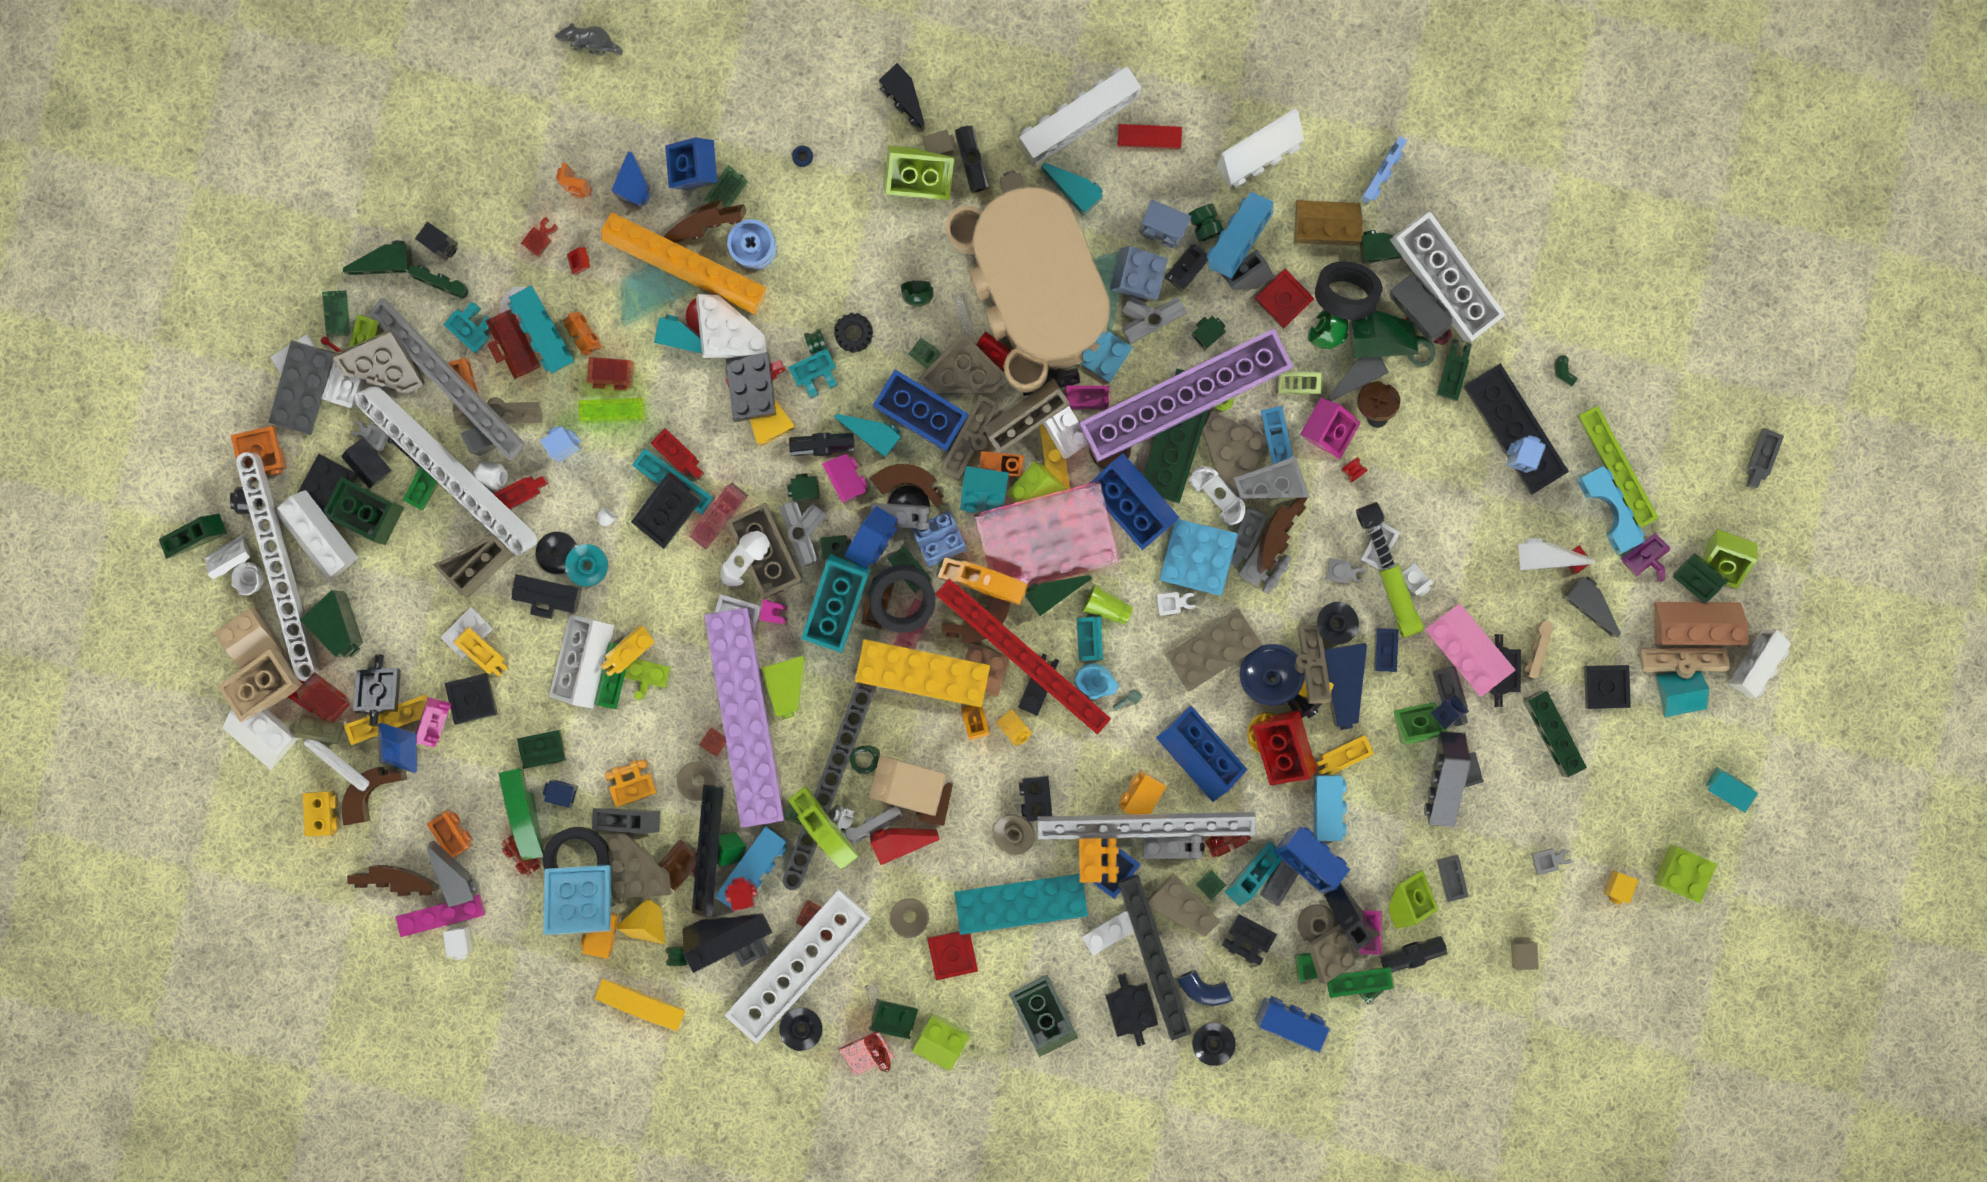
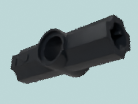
(968, 146)
(821, 444)
(1414, 954)

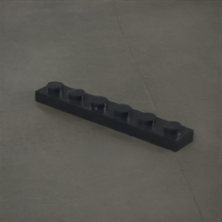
(707, 850)

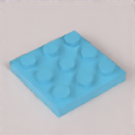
(1198, 557)
(577, 900)

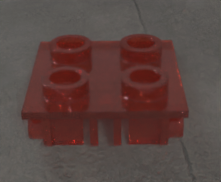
(867, 1054)

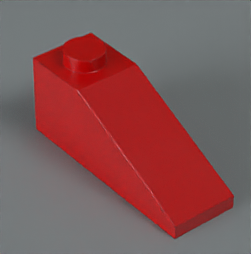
(897, 842)

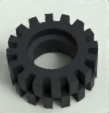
(844, 323)

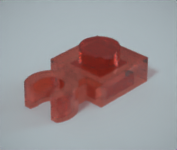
(538, 240)

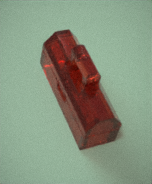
(514, 344)

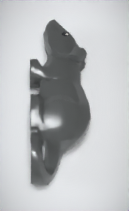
(591, 38)

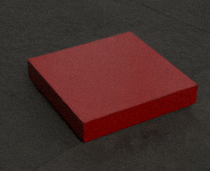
(1284, 298)
(952, 955)

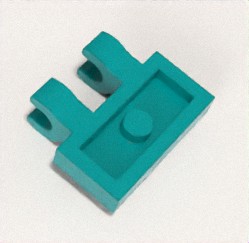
(466, 330)
(813, 368)

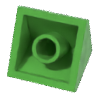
(1417, 723)

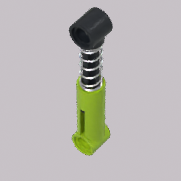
(1407, 618)

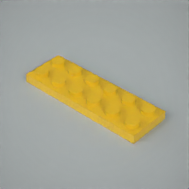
(922, 673)

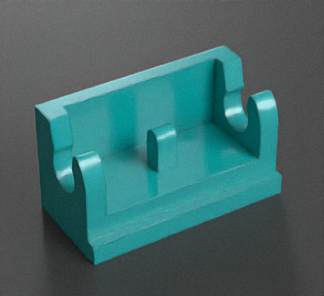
(1089, 638)
(1731, 789)

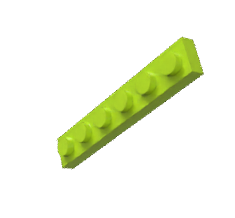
(1616, 461)

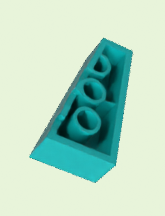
(541, 329)

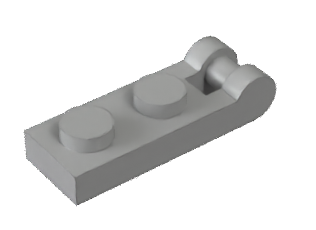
(906, 515)
(890, 815)
(1172, 847)

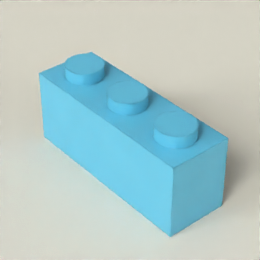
(1329, 807)

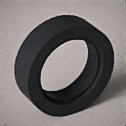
(1343, 307)
(911, 622)
(583, 833)

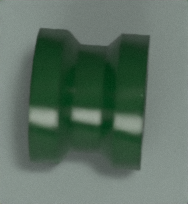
(815, 341)
(675, 956)

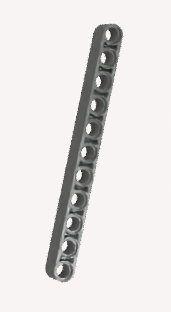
(831, 790)

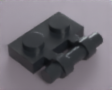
(1252, 933)

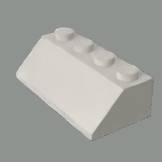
(316, 535)
(580, 661)

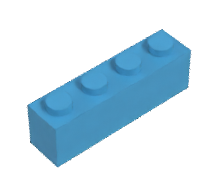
(1240, 234)
(757, 860)

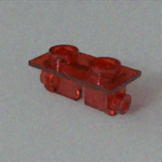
(1220, 844)
(511, 851)

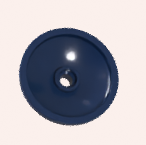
(1266, 663)

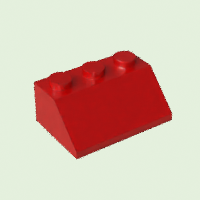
(1285, 748)

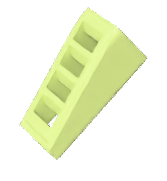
(1308, 391)

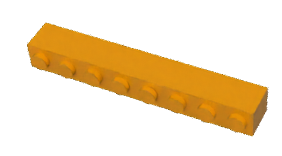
(683, 263)

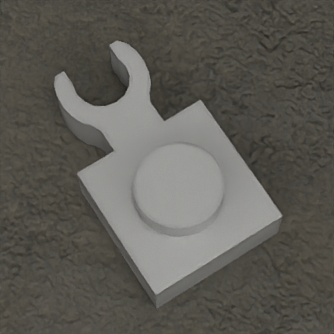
(373, 434)
(1340, 571)
(1548, 861)

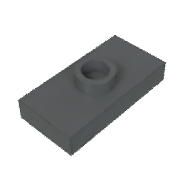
(1452, 878)
(1279, 883)

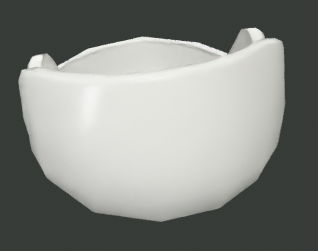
(247, 578)

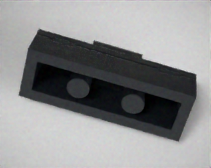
(540, 591)

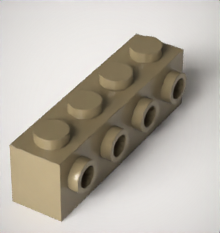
(1026, 415)

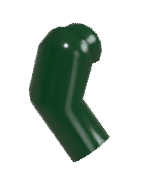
(1562, 370)

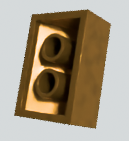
(1328, 223)

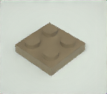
(1331, 954)

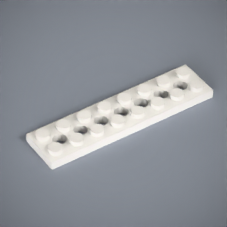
(796, 951)

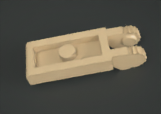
(1539, 648)

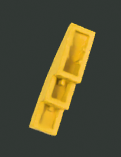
(639, 1004)

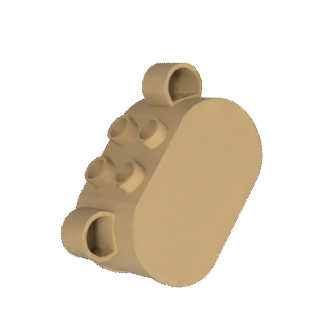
(1037, 278)

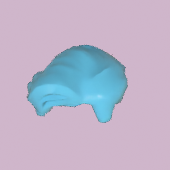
(1095, 681)

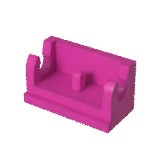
(1088, 397)
(769, 612)
(432, 722)

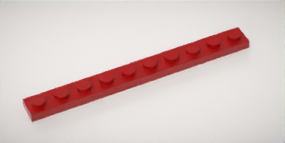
(1023, 656)

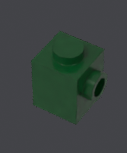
(1208, 331)
(803, 488)
(835, 545)

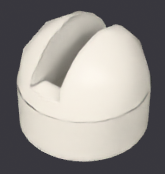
(605, 517)

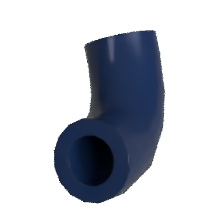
(1202, 992)

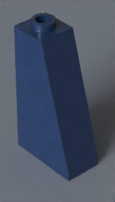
(1346, 672)

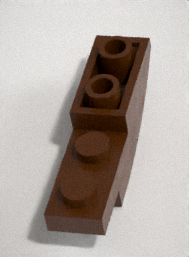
(697, 221)
(1276, 534)
(400, 880)

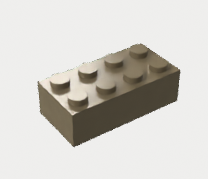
(777, 568)
(1213, 650)

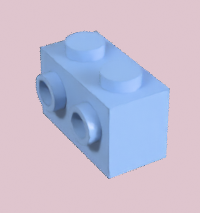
(561, 443)
(1525, 454)

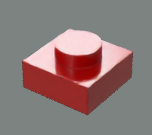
(578, 260)

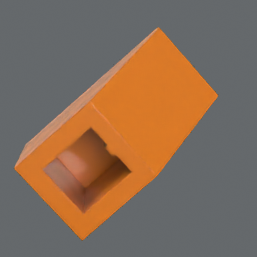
(1002, 462)

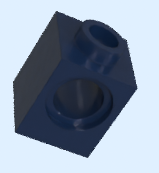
(1450, 712)
(560, 793)

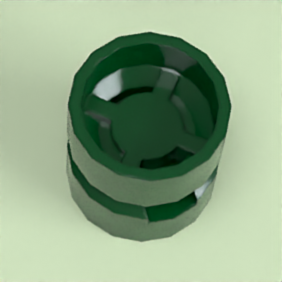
(1205, 221)

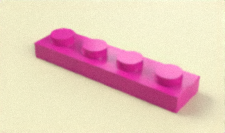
(438, 916)

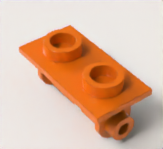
(577, 324)

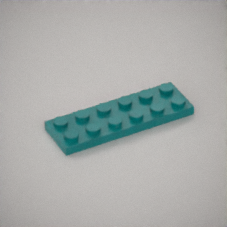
(1020, 904)

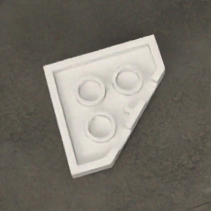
(725, 331)

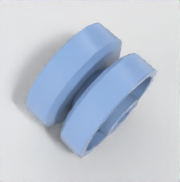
(750, 232)

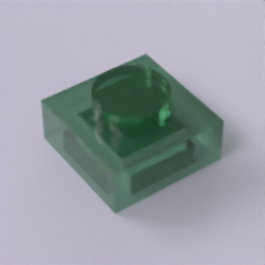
(1210, 884)

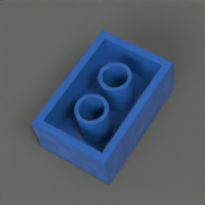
(1312, 859)
(1292, 1023)

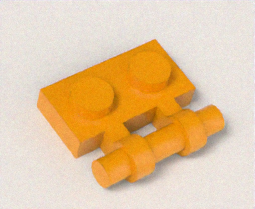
(633, 789)
(1090, 860)

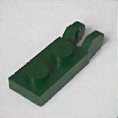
(440, 281)
(1453, 372)

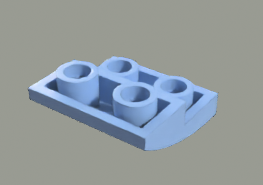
(940, 540)

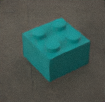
(983, 490)

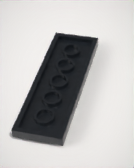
(1512, 420)

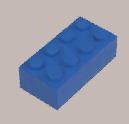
(920, 410)
(1134, 502)

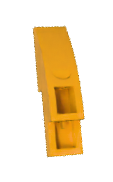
(983, 580)

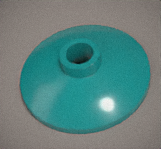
(575, 565)

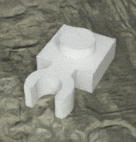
(1170, 603)

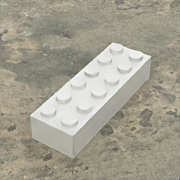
(1079, 116)
(1447, 276)

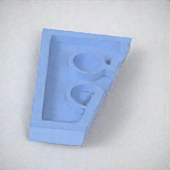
(1384, 171)

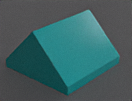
(1682, 694)

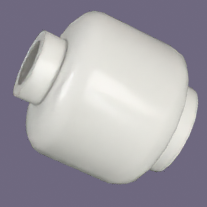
(491, 475)

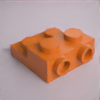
(265, 444)

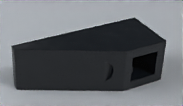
(900, 88)
(1351, 917)

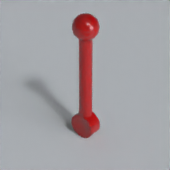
(325, 341)

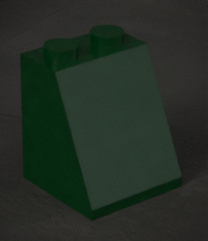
(335, 625)

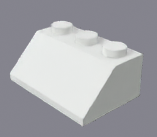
(1760, 663)
(262, 736)

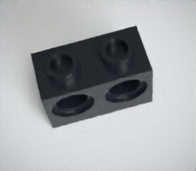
(437, 241)
(1042, 797)

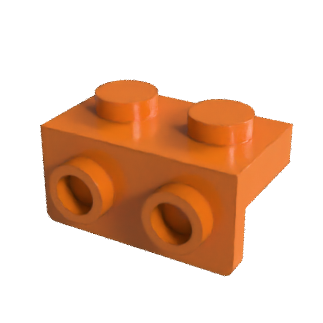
(576, 186)
(450, 833)

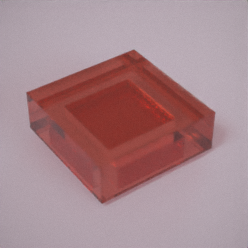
(713, 742)

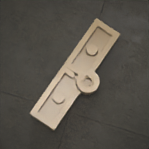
(1684, 660)

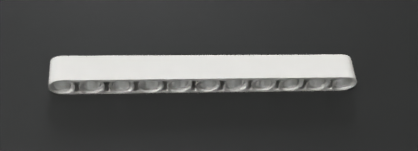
(446, 469)
(269, 558)

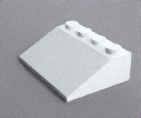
(1261, 149)

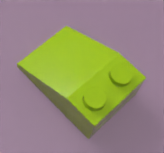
(917, 173)

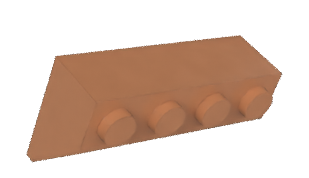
(1700, 623)

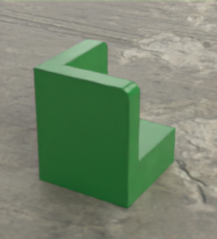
(730, 849)
(1305, 967)

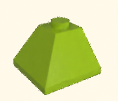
(1412, 901)

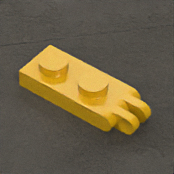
(480, 651)
(627, 651)
(1345, 755)

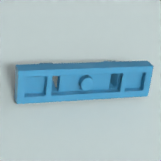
(1277, 434)

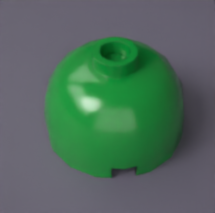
(1329, 331)

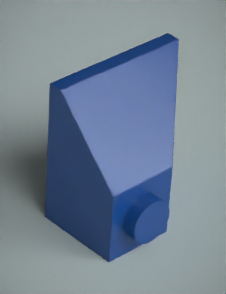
(631, 183)
(397, 747)

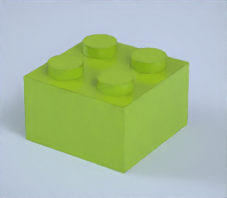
(1685, 873)

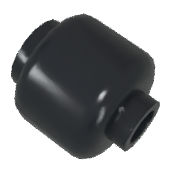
(239, 503)

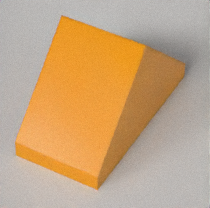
(975, 722)

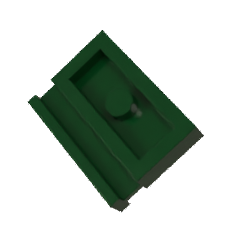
(1700, 578)
(541, 749)
(893, 1019)

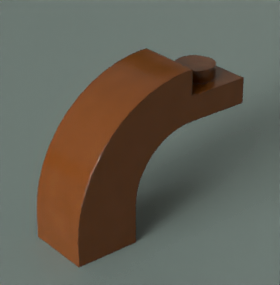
(901, 474)
(996, 607)
(355, 801)

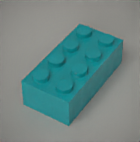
(835, 603)

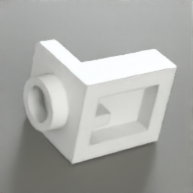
(1416, 580)

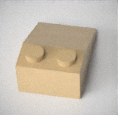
(248, 638)
(259, 685)
(907, 785)

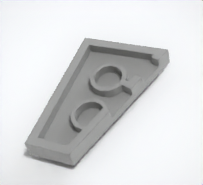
(1274, 481)

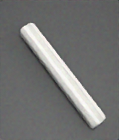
(337, 764)

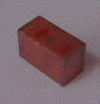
(610, 372)
(323, 698)

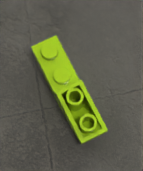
(822, 829)

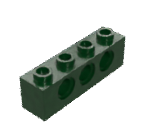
(1554, 733)

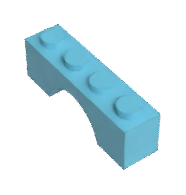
(1624, 532)

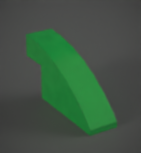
(521, 814)

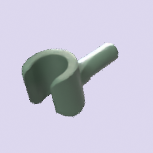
(1133, 696)

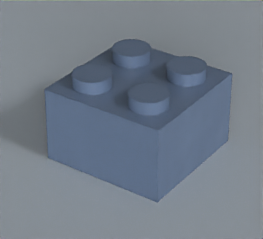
(1164, 224)
(1138, 273)

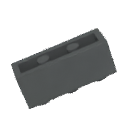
(1421, 308)

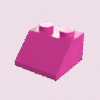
(1330, 427)
(845, 478)

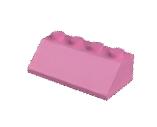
(1470, 650)

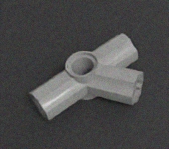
(1141, 313)
(808, 522)

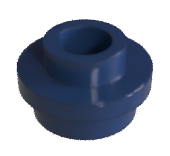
(799, 150)

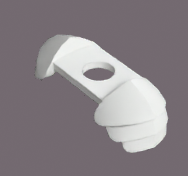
(1231, 506)
(751, 547)

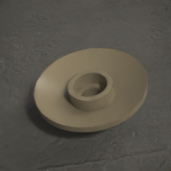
(1008, 840)

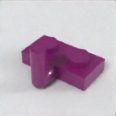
(1647, 555)

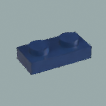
(1386, 650)

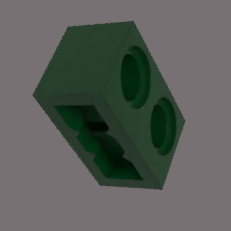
(904, 557)

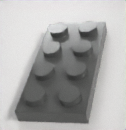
(301, 387)

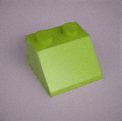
(1035, 483)
(1731, 556)
(941, 1042)

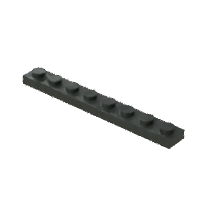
(1154, 957)

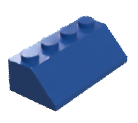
(1202, 754)

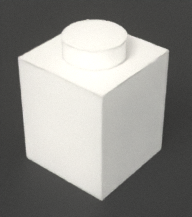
(457, 943)

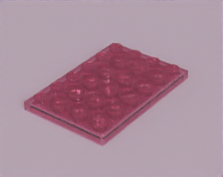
(1049, 535)

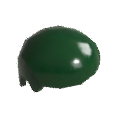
(917, 293)

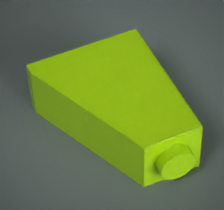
(785, 685)

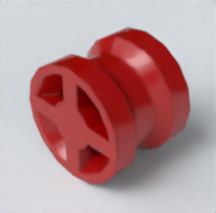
(1354, 469)

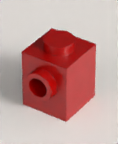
(741, 893)

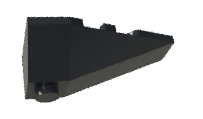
(717, 938)

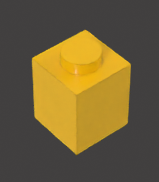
(1620, 888)

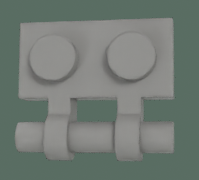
(1250, 573)

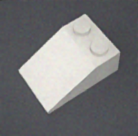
(1542, 555)

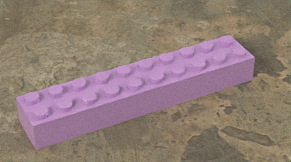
(1185, 395)
(745, 717)

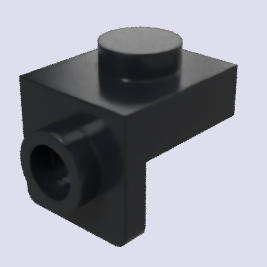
(1305, 708)

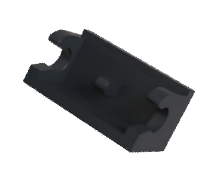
(1187, 267)
(366, 463)

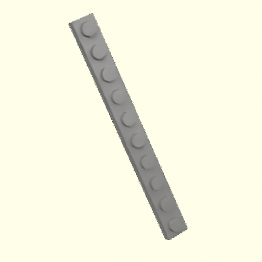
(448, 380)
(1146, 825)

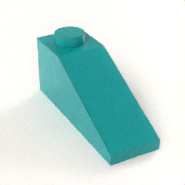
(1075, 188)
(677, 334)
(875, 434)
(1253, 875)

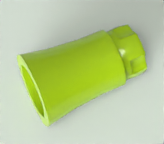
(1107, 606)

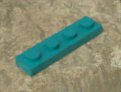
(657, 470)

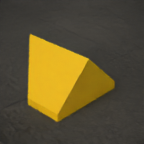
(645, 923)

